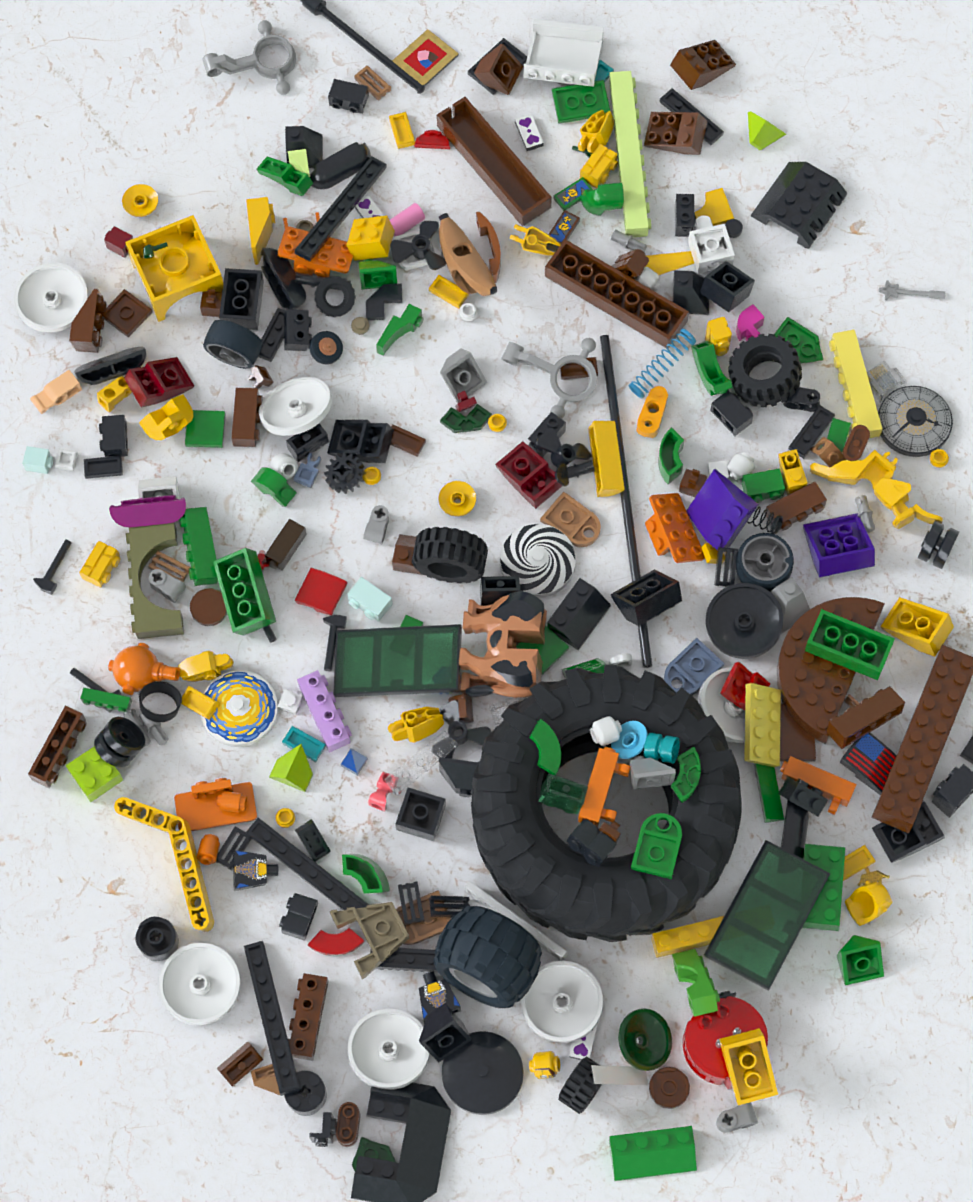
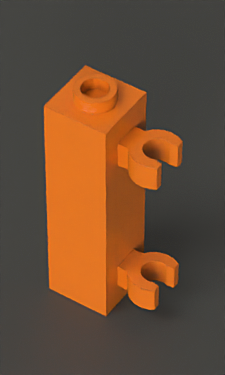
(599, 786)
(834, 787)

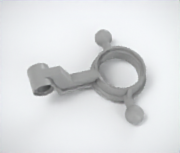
(216, 64)
(515, 354)

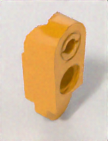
(655, 400)

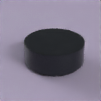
(734, 228)

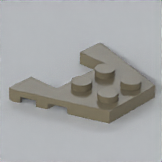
(381, 929)

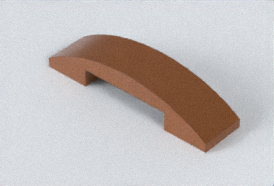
(486, 228)

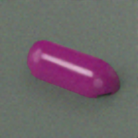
(148, 511)

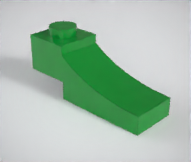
(285, 174)
(398, 327)

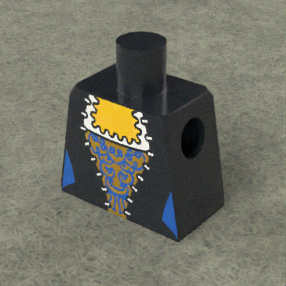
(251, 870)
(436, 994)

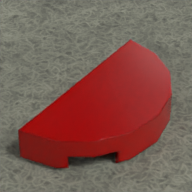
(433, 140)

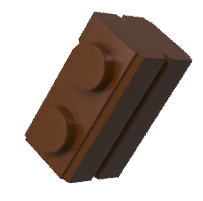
(632, 263)

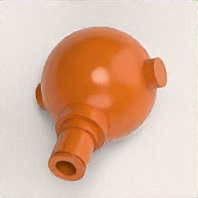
(138, 667)

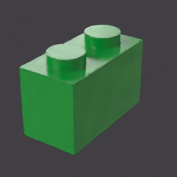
(764, 485)

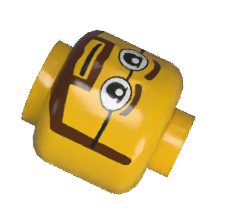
(545, 1064)

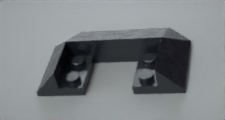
(422, 1147)

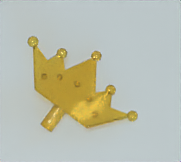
(872, 876)

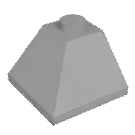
(462, 373)
(791, 601)
(650, 773)

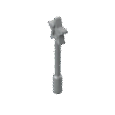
(893, 291)

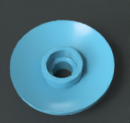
(631, 740)

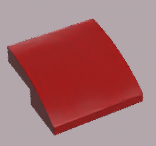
(321, 591)
(735, 685)

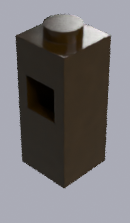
(285, 545)

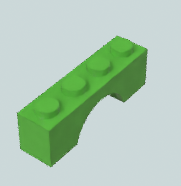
(691, 969)

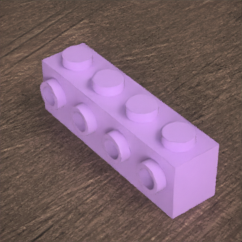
(324, 711)

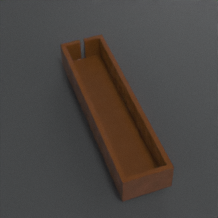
(494, 161)

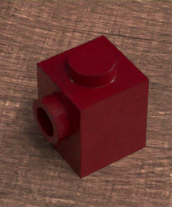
(116, 240)

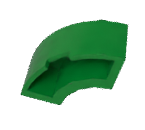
(668, 460)
(366, 872)

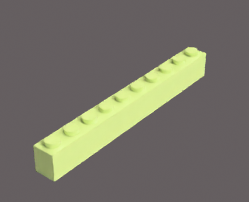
(628, 150)

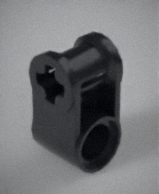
(802, 398)

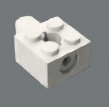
(709, 245)

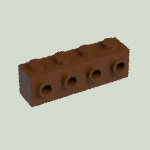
(865, 717)
(57, 747)
(308, 1015)

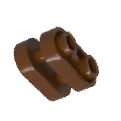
(856, 443)
(348, 1124)

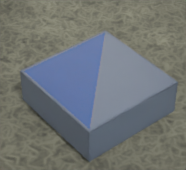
(354, 761)

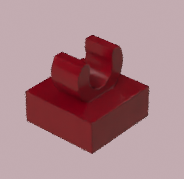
(465, 403)

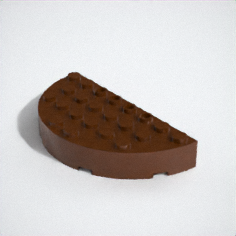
(812, 685)

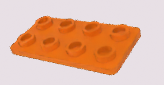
(332, 256)
(672, 529)
(201, 807)

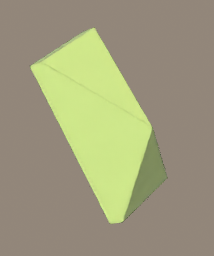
(299, 160)

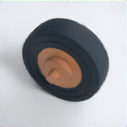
(326, 347)

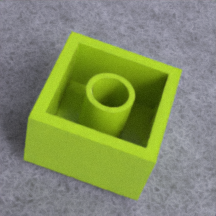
(93, 774)

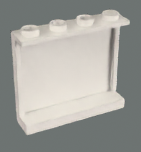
(564, 52)

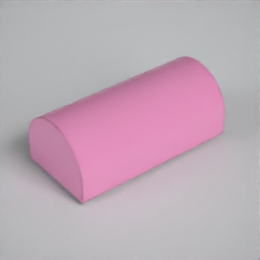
(407, 219)

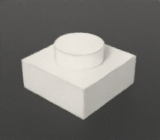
(290, 701)

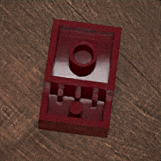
(158, 381)
(529, 474)

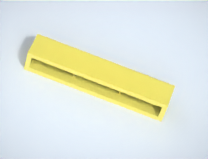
(855, 381)

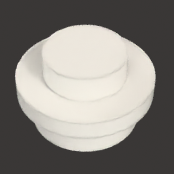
(468, 312)

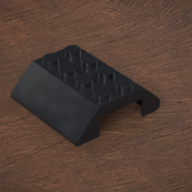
(801, 200)

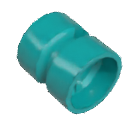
(659, 747)

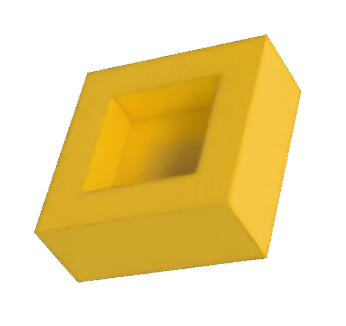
(711, 553)

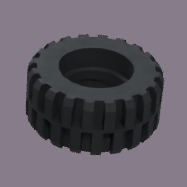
(769, 390)
(450, 555)

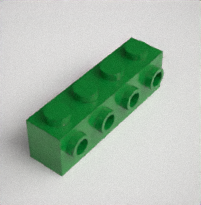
(200, 546)

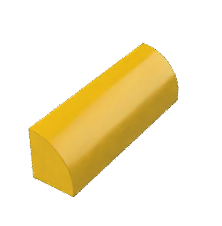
(606, 458)

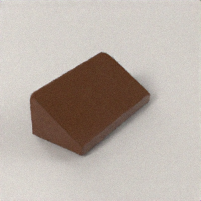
(240, 1063)

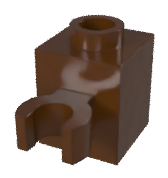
(210, 303)
(692, 482)

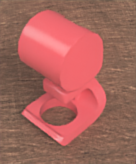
(378, 798)

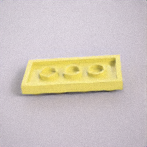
(762, 725)

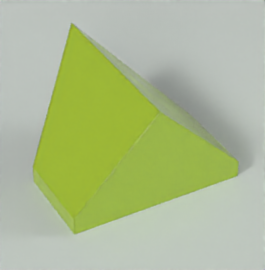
(762, 132)
(293, 769)

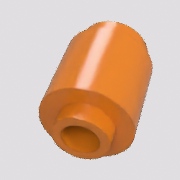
(232, 801)
(208, 849)

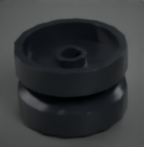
(937, 544)
(119, 741)

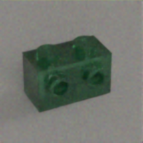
(563, 794)

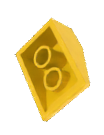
(260, 219)
(918, 626)
(749, 1066)

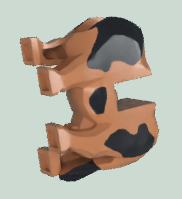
(504, 668)

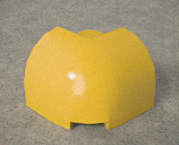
(168, 419)

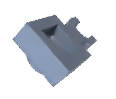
(307, 472)

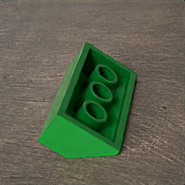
(653, 1153)

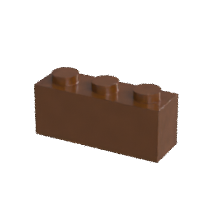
(246, 417)
(798, 505)

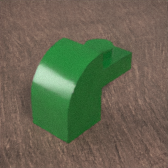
(273, 483)

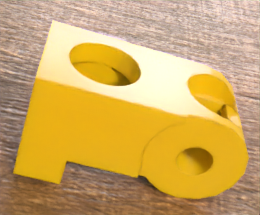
(113, 394)

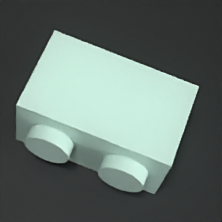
(369, 599)

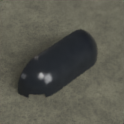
(340, 166)
(282, 279)
(111, 366)
(795, 829)

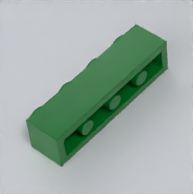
(105, 699)

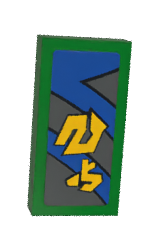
(571, 195)

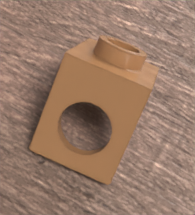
(828, 453)

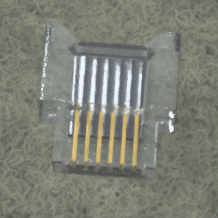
(885, 380)

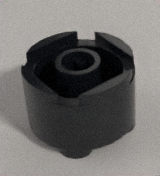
(167, 935)
(315, 1099)

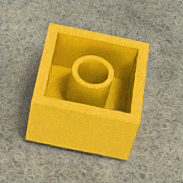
(370, 238)

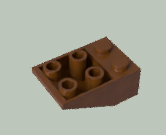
(701, 63)
(676, 132)
(88, 324)

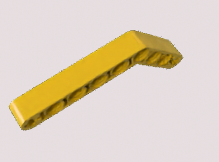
(181, 857)

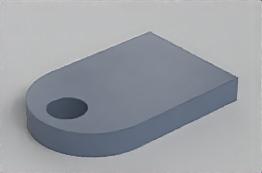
(692, 667)

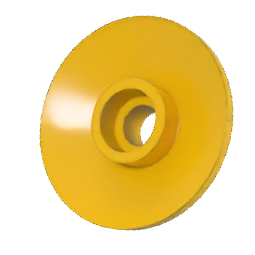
(137, 194)
(453, 491)

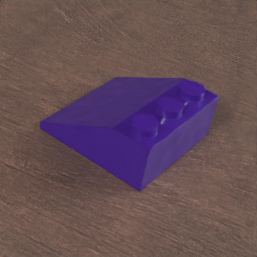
(720, 510)
(839, 545)

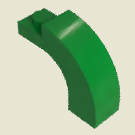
(709, 368)

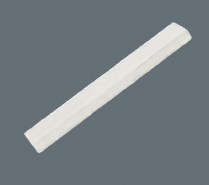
(494, 905)

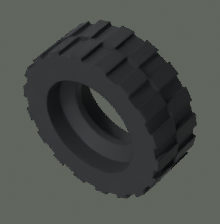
(344, 286)

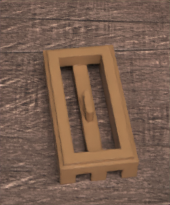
(382, 92)
(174, 562)

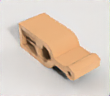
(56, 392)

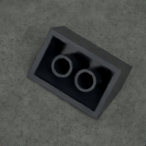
(242, 297)
(647, 597)
(578, 614)

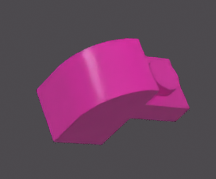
(749, 322)

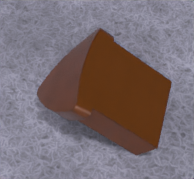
(465, 707)

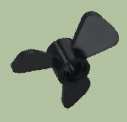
(402, 250)
(561, 454)
(451, 715)

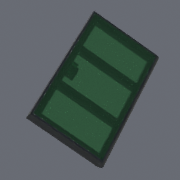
(397, 660)
(767, 915)

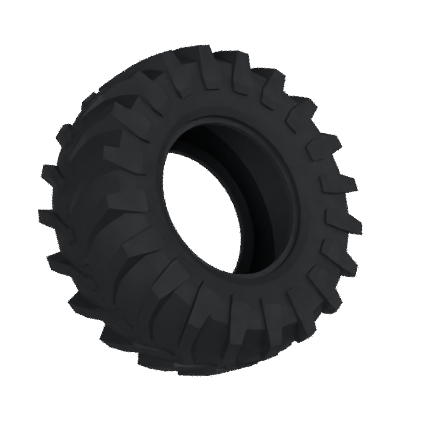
(540, 869)

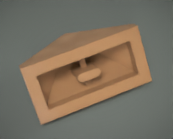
(265, 1079)

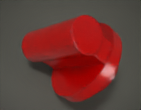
(261, 556)

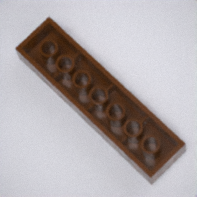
(616, 293)

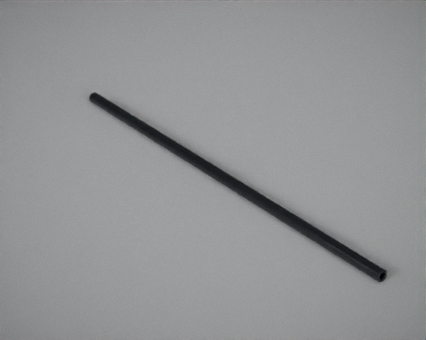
(625, 495)

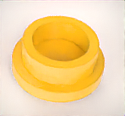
(497, 422)
(939, 458)
(372, 475)
(285, 817)

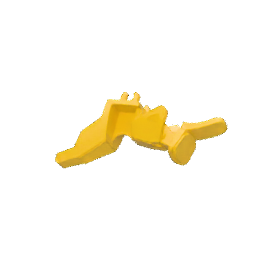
(880, 473)

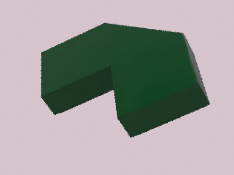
(472, 422)

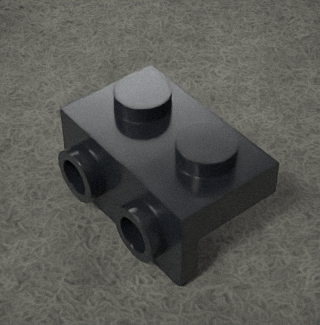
(328, 1129)

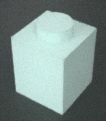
(37, 460)

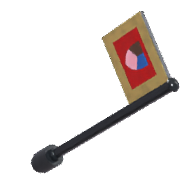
(414, 65)

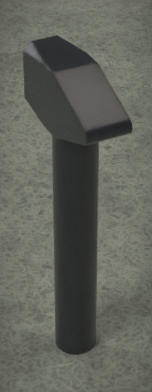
(45, 583)
(334, 622)
(89, 683)

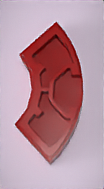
(336, 943)

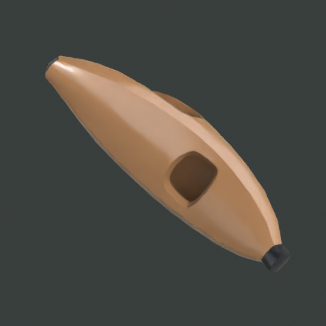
(463, 260)

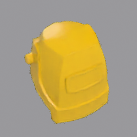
(868, 902)

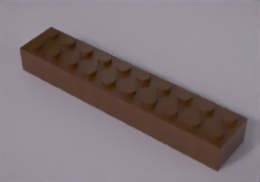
(924, 739)

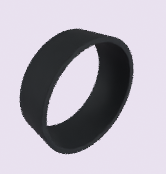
(160, 687)

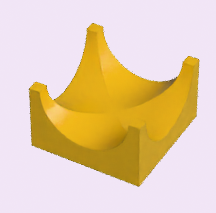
(176, 269)

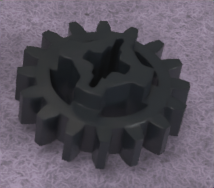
(346, 474)

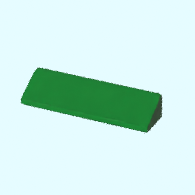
(768, 793)

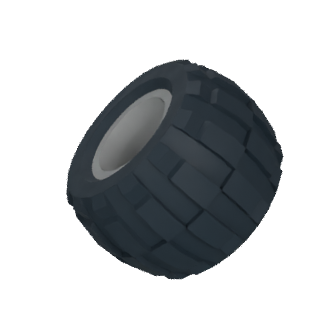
(488, 956)

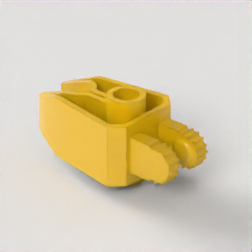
(596, 131)
(535, 240)
(204, 666)
(416, 724)

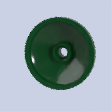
(653, 1038)

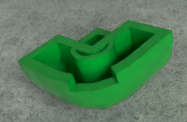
(603, 198)

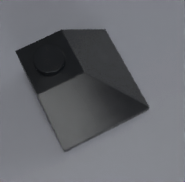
(304, 138)
(687, 292)
(458, 774)

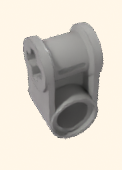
(376, 527)
(168, 586)
(740, 1117)

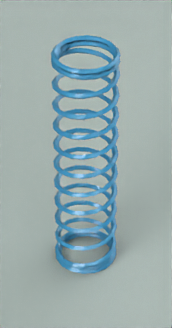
(636, 390)

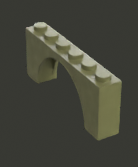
(149, 618)

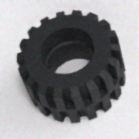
(580, 1086)

